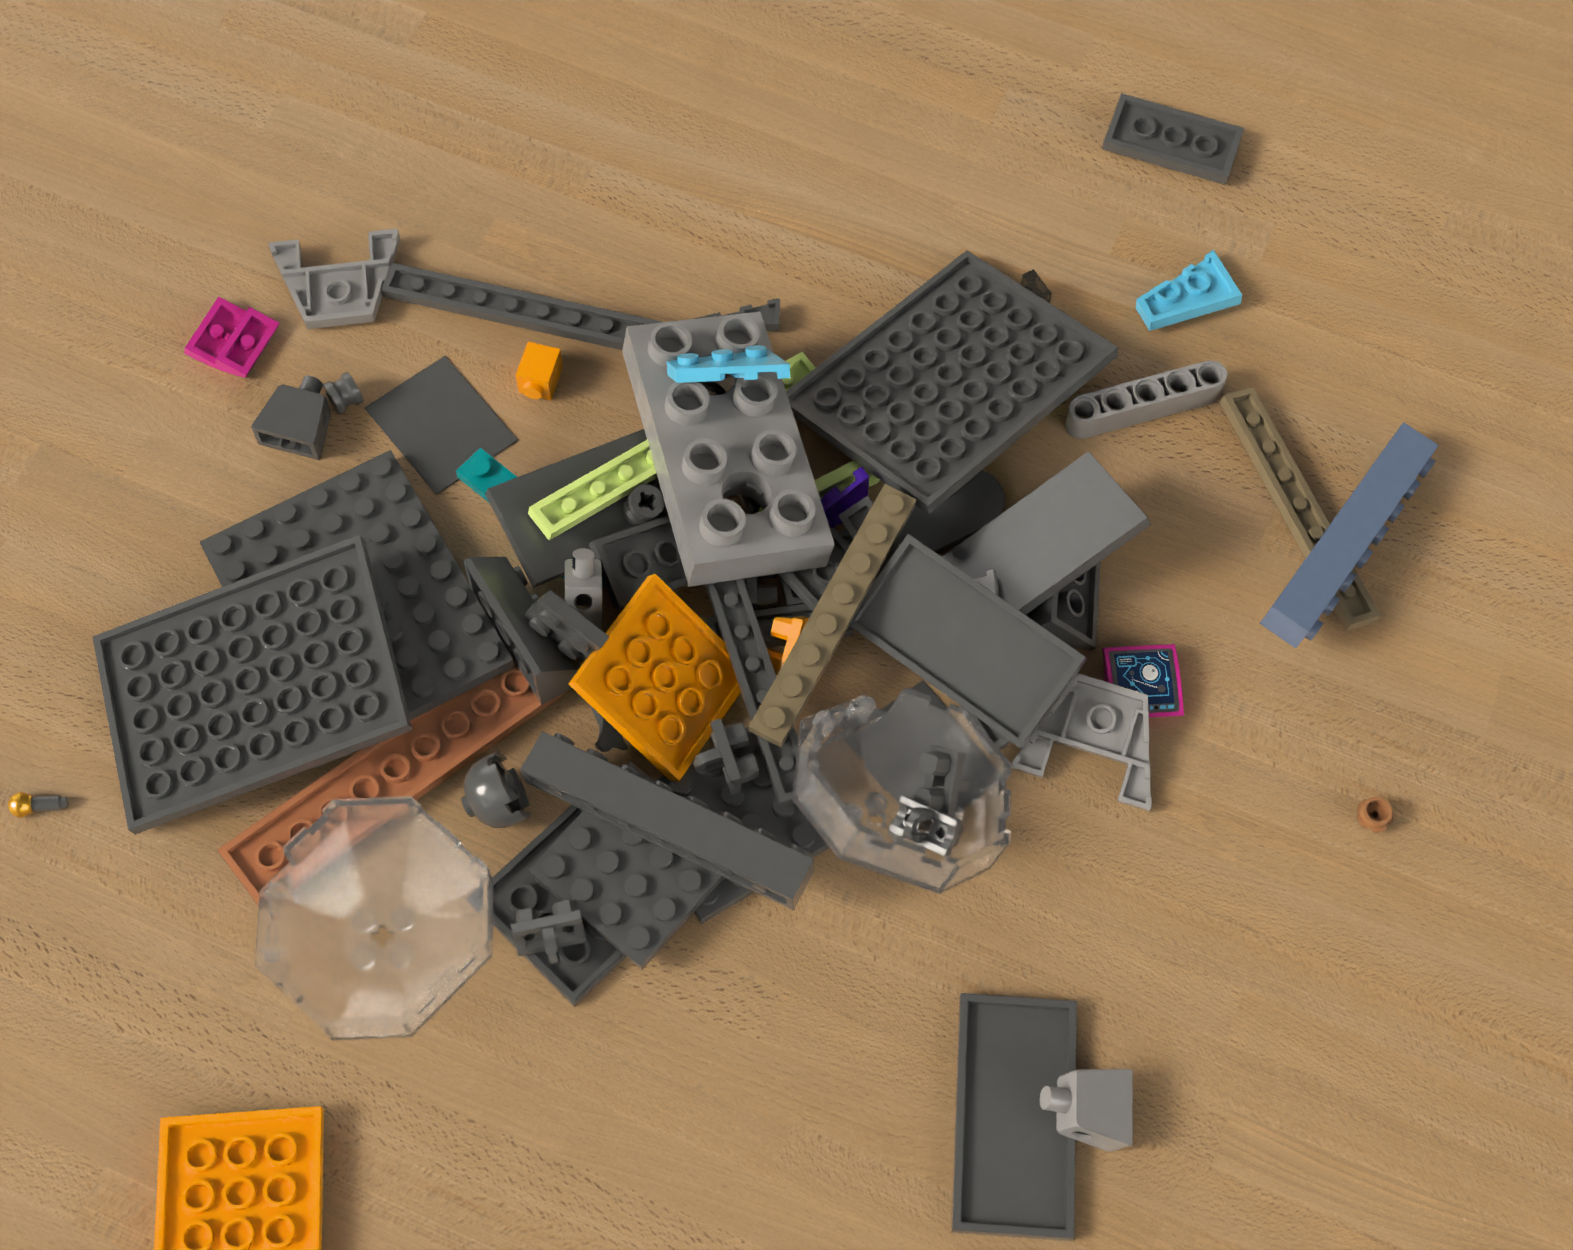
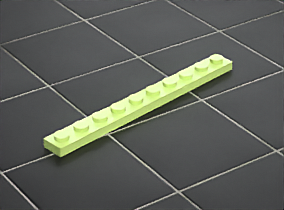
(616, 478)

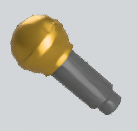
(23, 804)

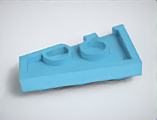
(1192, 294)
(745, 365)

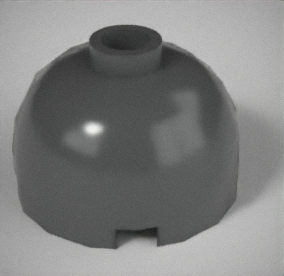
(494, 793)

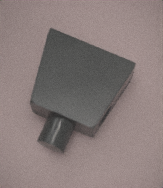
(295, 419)

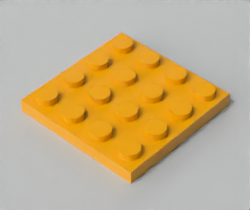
(660, 678)
(241, 1181)

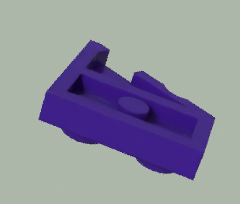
(837, 502)

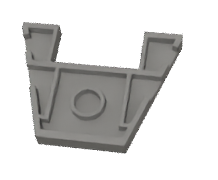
(340, 291)
(1102, 722)

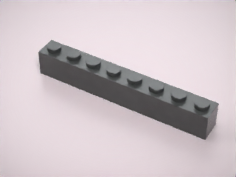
(668, 819)

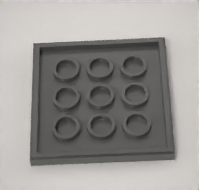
(581, 964)

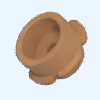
(1381, 807)

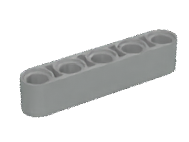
(1157, 388)

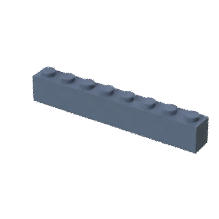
(1349, 535)

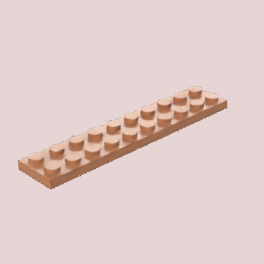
(401, 766)

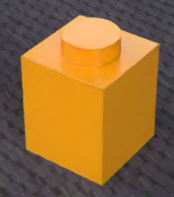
(539, 371)

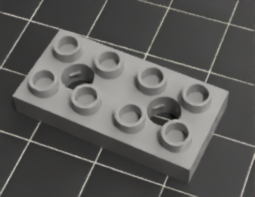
(725, 448)

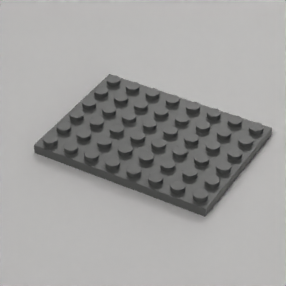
(948, 380)
(430, 612)
(249, 684)

